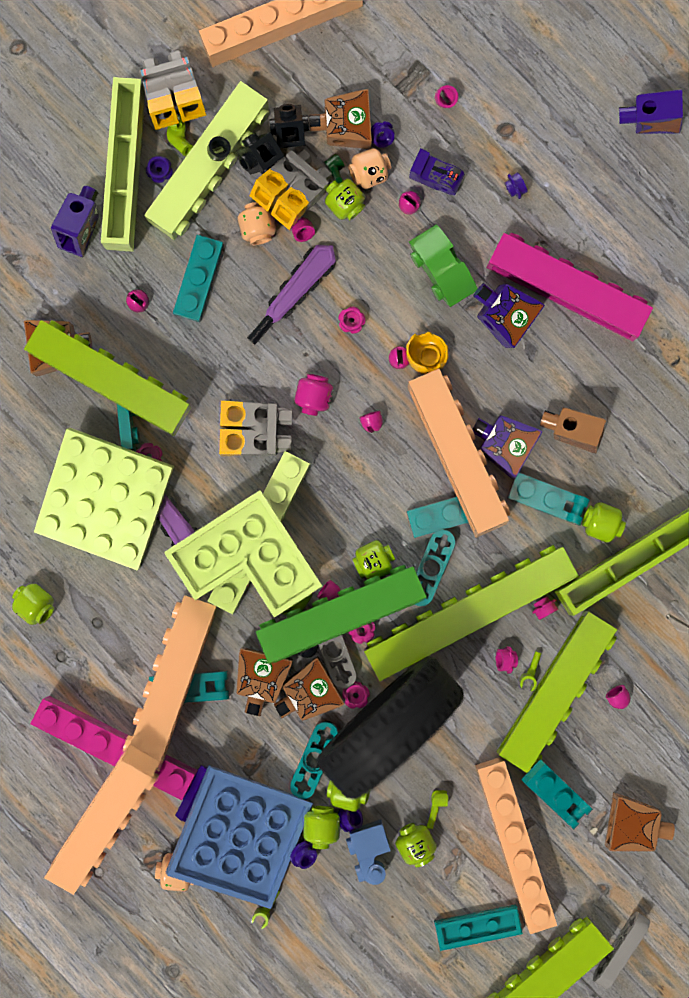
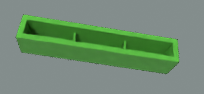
(341, 614)

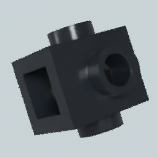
(289, 125)
(259, 153)

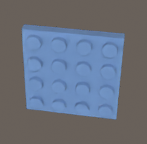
(238, 837)

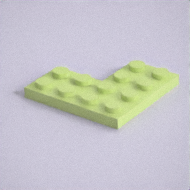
(251, 541)

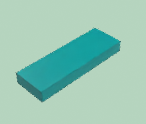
(478, 927)

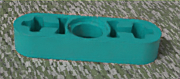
(447, 551)
(298, 776)

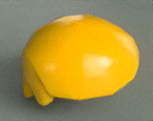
(426, 352)

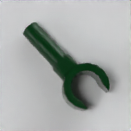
(335, 164)

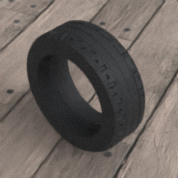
(391, 728)

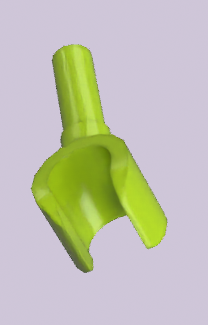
(531, 671)
(438, 799)
(265, 912)

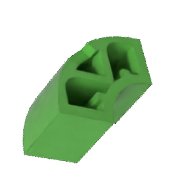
(437, 257)

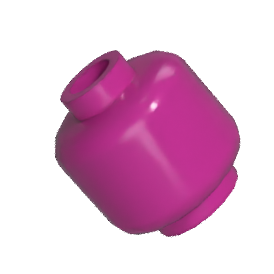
(313, 394)

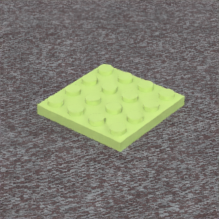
(103, 498)

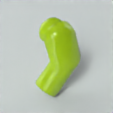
(176, 137)

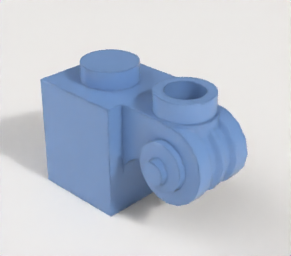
(368, 843)

